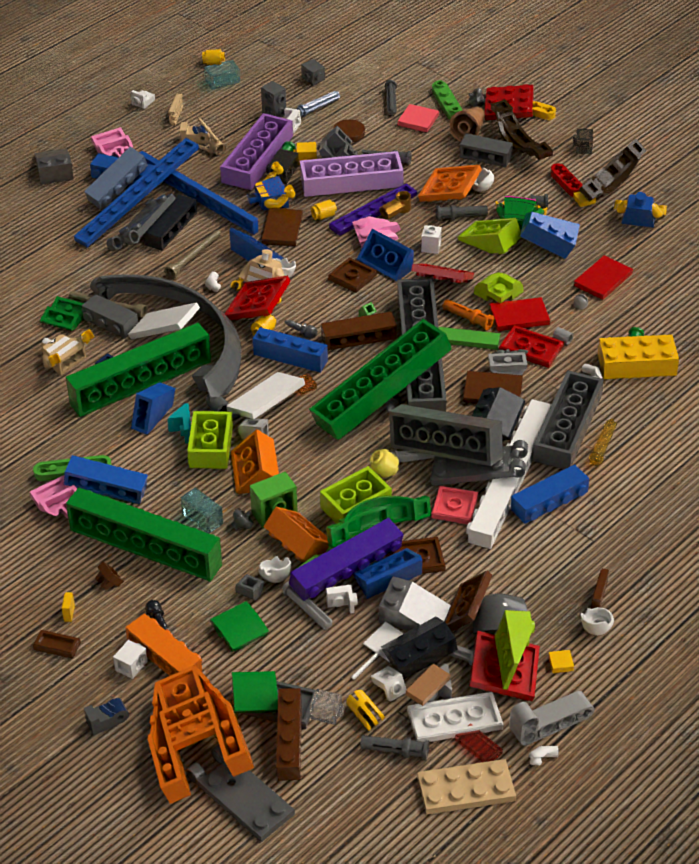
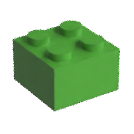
(272, 493)

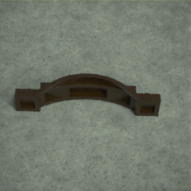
(514, 133)
(614, 173)

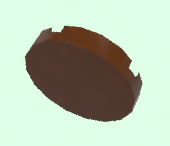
(352, 128)

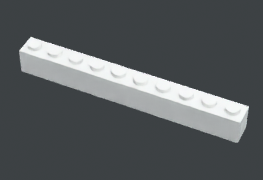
(497, 500)

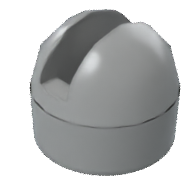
(580, 301)

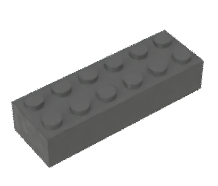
(568, 420)
(446, 434)

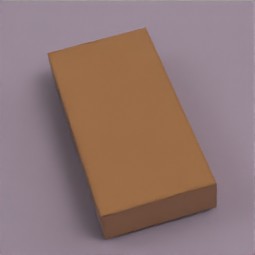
(428, 684)

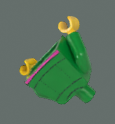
(517, 208)

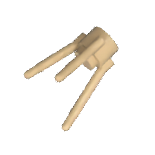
(215, 144)

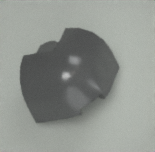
(336, 144)
(492, 611)

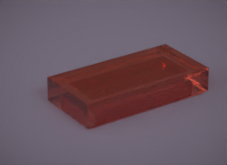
(479, 745)

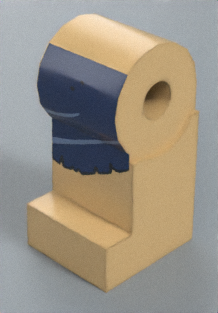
(194, 133)

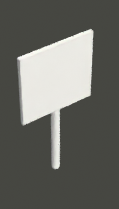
(379, 638)

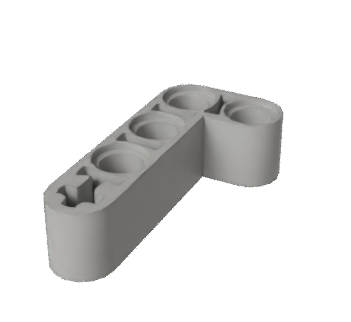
(546, 720)

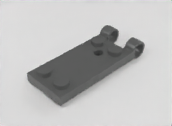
(141, 222)
(454, 471)
(247, 801)

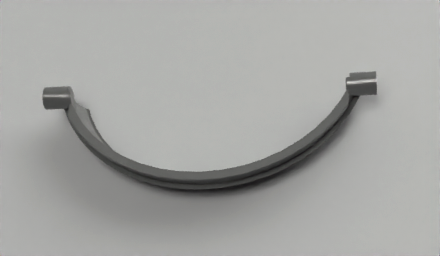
(225, 372)

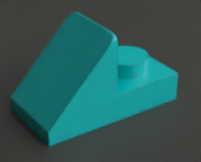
(181, 422)

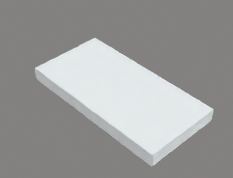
(164, 321)
(265, 395)
(452, 716)

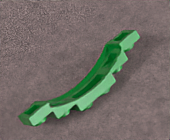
(375, 511)

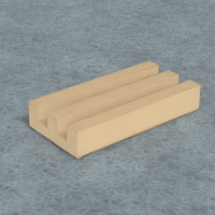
(175, 109)

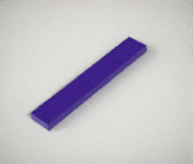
(371, 209)

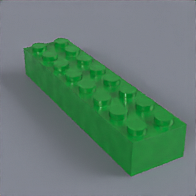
(138, 369)
(380, 379)
(144, 534)

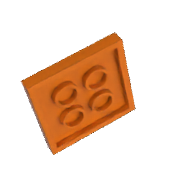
(449, 183)

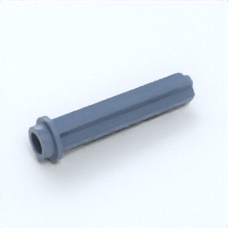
(318, 103)

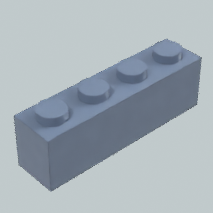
(116, 178)

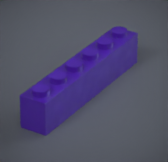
(346, 559)

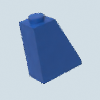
(151, 406)

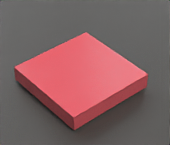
(418, 118)
(454, 505)

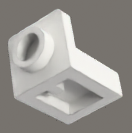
(142, 98)
(294, 115)
(341, 596)
(391, 682)

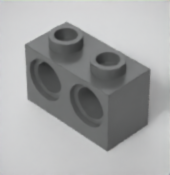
(273, 99)

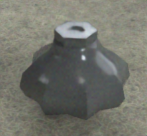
(476, 97)
(241, 519)

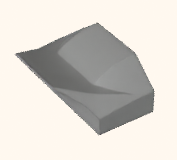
(508, 363)

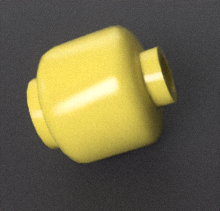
(384, 463)

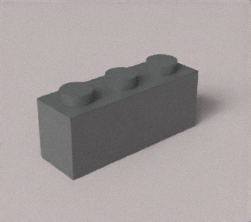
(486, 150)
(109, 316)

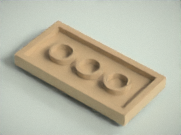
(466, 786)

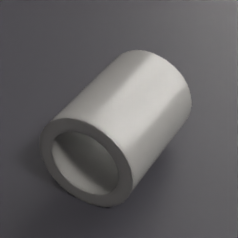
(563, 335)

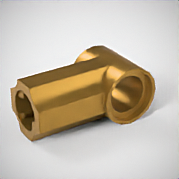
(400, 204)

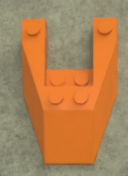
(186, 712)

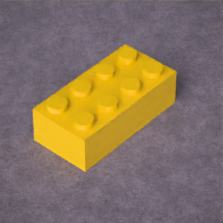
(638, 356)

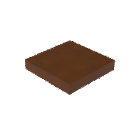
(352, 275)

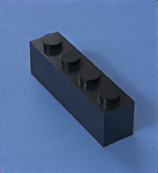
(170, 222)

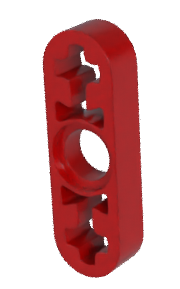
(565, 174)

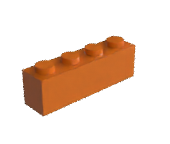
(161, 646)

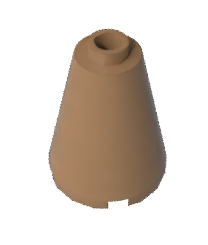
(466, 121)

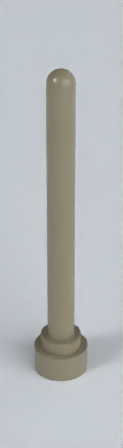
(173, 270)
(140, 309)

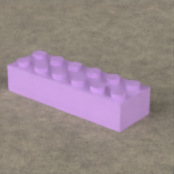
(351, 173)

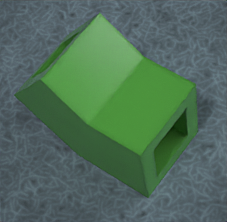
(367, 309)

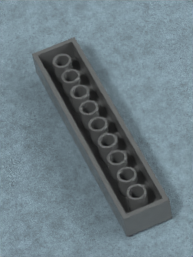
(416, 303)

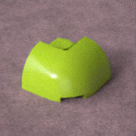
(498, 287)

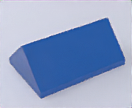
(248, 246)
(386, 255)
(378, 575)

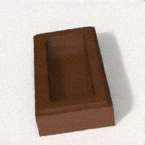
(600, 588)
(56, 644)

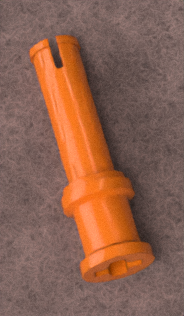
(474, 316)

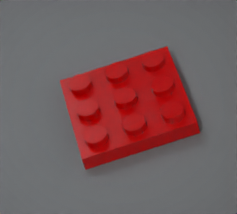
(519, 97)
(442, 273)
(257, 298)
(487, 674)

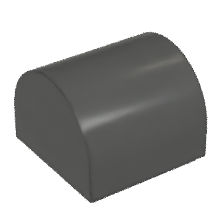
(250, 587)

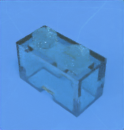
(222, 75)
(201, 509)

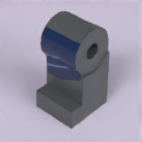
(106, 715)

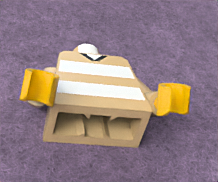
(259, 268)
(64, 352)

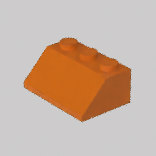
(253, 461)
(296, 533)

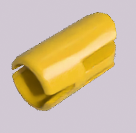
(363, 707)

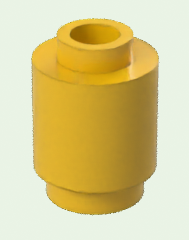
(213, 57)
(323, 210)
(266, 322)

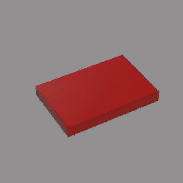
(603, 277)
(521, 313)
(541, 348)

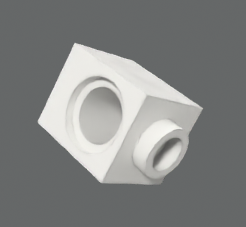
(431, 239)
(130, 659)

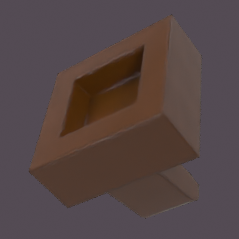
(109, 576)

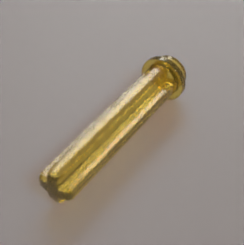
(596, 457)

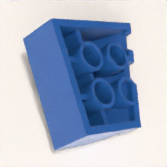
(550, 233)

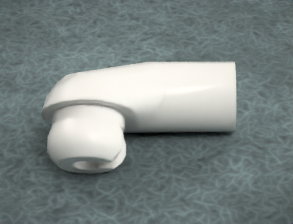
(211, 282)
(592, 370)
(542, 751)

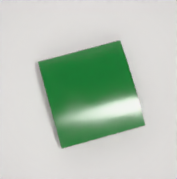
(63, 314)
(239, 626)
(254, 692)

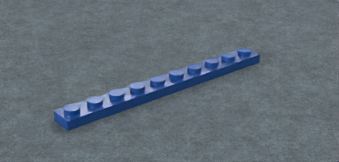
(136, 192)
(209, 199)

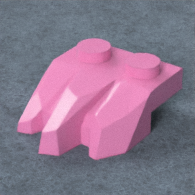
(112, 142)
(365, 225)
(52, 497)

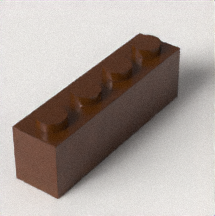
(359, 330)
(289, 734)

